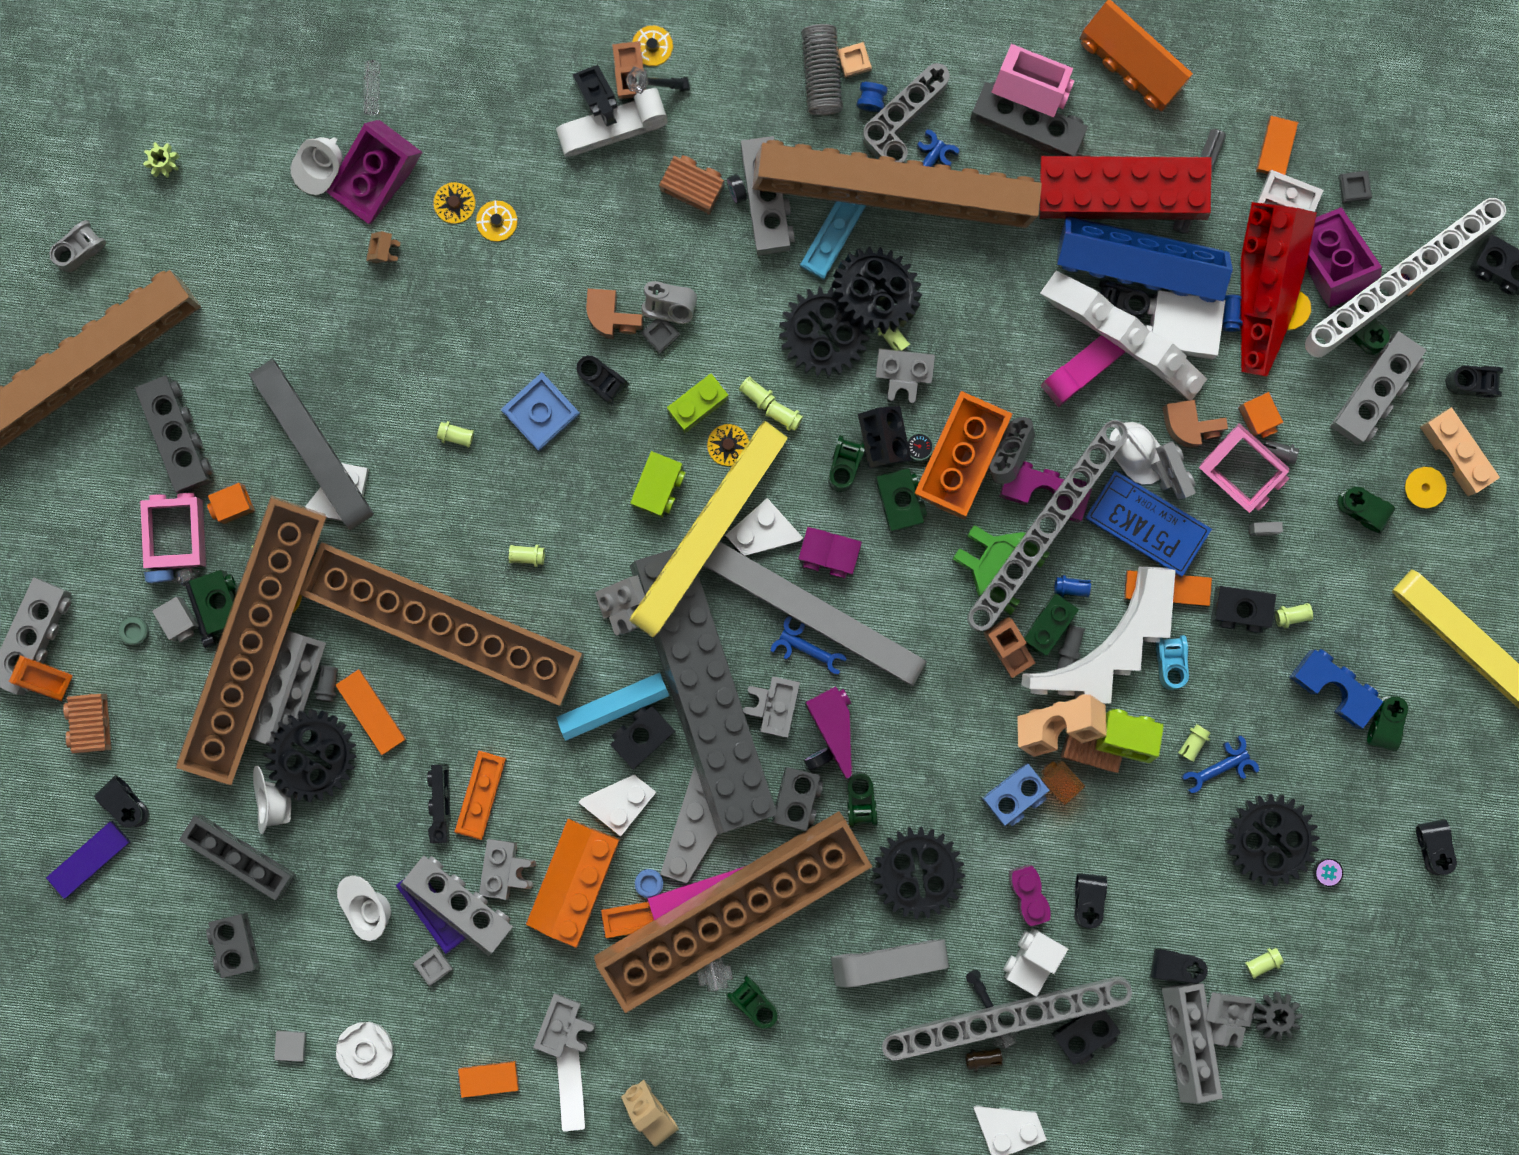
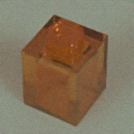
(1061, 781)

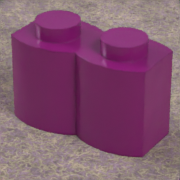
(829, 552)
(1027, 887)

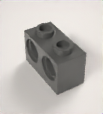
(789, 796)
(241, 943)

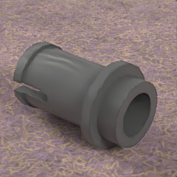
(1283, 452)
(326, 684)

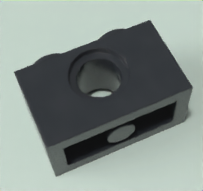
(1260, 606)
(636, 753)

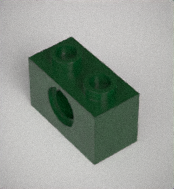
(900, 517)
(205, 591)
(1050, 625)

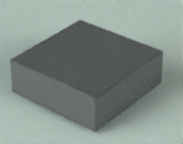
(1355, 186)
(660, 334)

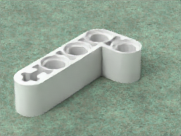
(632, 119)

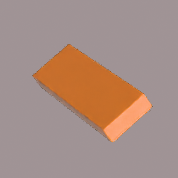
(1187, 590)
(370, 712)
(480, 795)

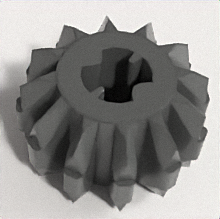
(1287, 1017)

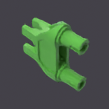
(993, 557)

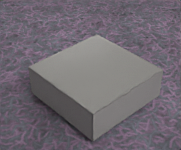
(1265, 528)
(433, 966)
(290, 1045)

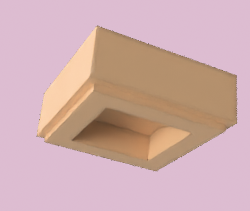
(854, 60)

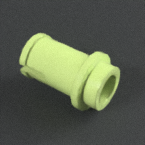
(895, 339)
(757, 393)
(784, 415)
(455, 434)
(527, 555)
(1293, 615)
(1194, 742)
(1265, 963)

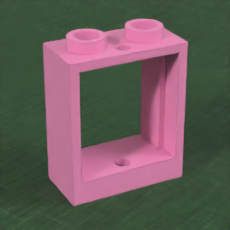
(1034, 81)
(1260, 498)
(198, 557)

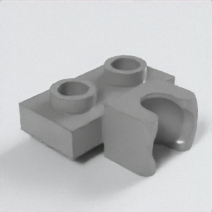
(904, 370)
(1173, 471)
(620, 602)
(775, 705)
(503, 870)
(1227, 1016)
(562, 1027)

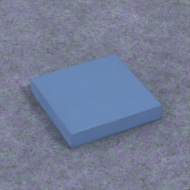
(540, 411)

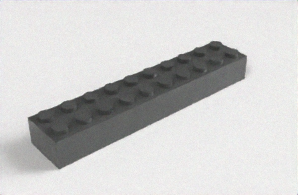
(708, 706)

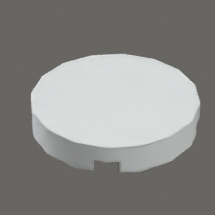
(364, 1050)

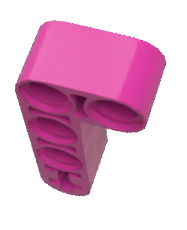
(1081, 370)

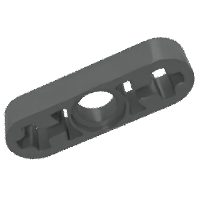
(1014, 460)

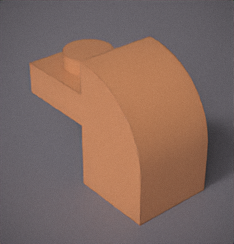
(625, 58)
(603, 316)
(1183, 424)
(1009, 646)

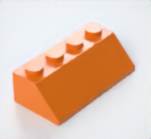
(1135, 56)
(963, 455)
(572, 882)

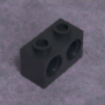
(1506, 258)
(884, 437)
(1082, 1027)

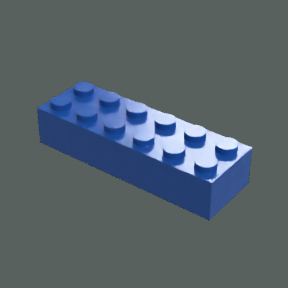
(1144, 259)

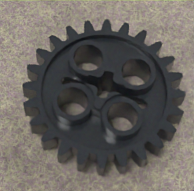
(876, 290)
(803, 345)
(296, 778)
(1288, 820)
(893, 878)

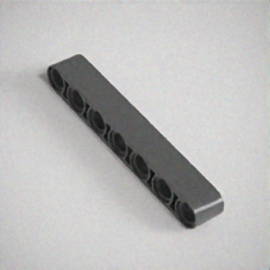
(311, 444)

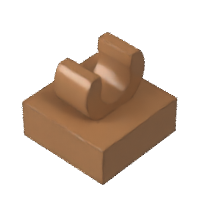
(379, 247)

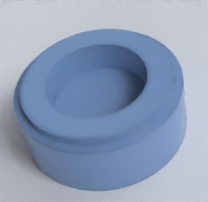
(159, 575)
(649, 883)

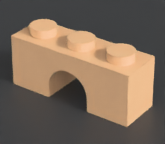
(1470, 464)
(1081, 717)

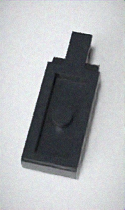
(596, 93)
(440, 803)

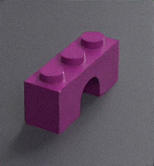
(1030, 479)

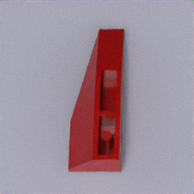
(1271, 279)

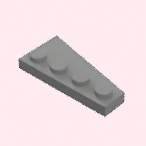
(691, 834)

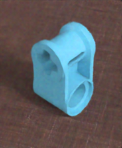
(1172, 659)

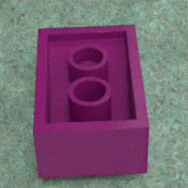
(373, 170)
(1340, 259)
(833, 721)

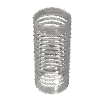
(827, 105)

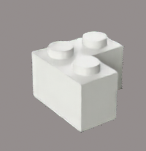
(1034, 961)

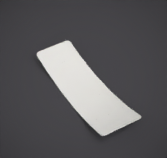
(570, 1090)

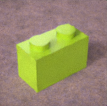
(697, 403)
(657, 485)
(1131, 736)

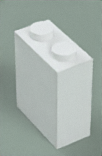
(1187, 323)

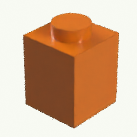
(1261, 415)
(230, 503)

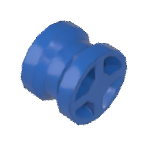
(872, 96)

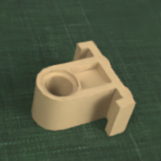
(648, 1113)

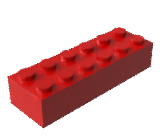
(1125, 187)

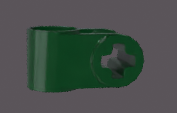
(1363, 336)
(846, 459)
(1370, 509)
(1388, 726)
(861, 802)
(753, 1002)

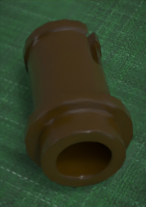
(983, 1059)

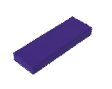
(88, 859)
(441, 931)

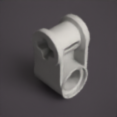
(79, 247)
(671, 303)

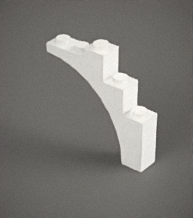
(1126, 332)
(1145, 620)

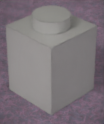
(176, 620)

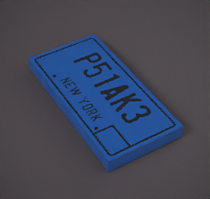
(1148, 523)

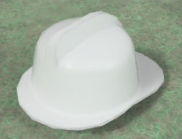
(316, 165)
(1137, 453)
(272, 804)
(363, 907)

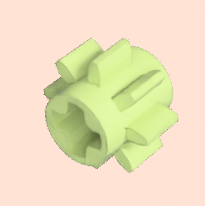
(161, 152)

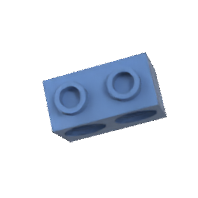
(1012, 789)

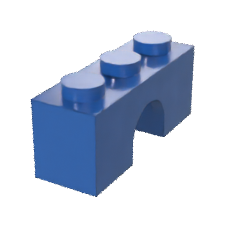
(1357, 701)

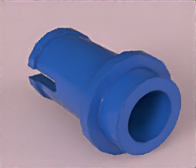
(1231, 316)
(1070, 586)

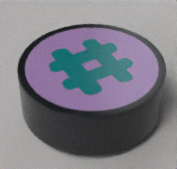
(736, 188)
(818, 759)
(1328, 872)

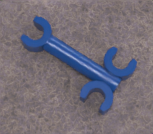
(936, 150)
(789, 638)
(1239, 758)

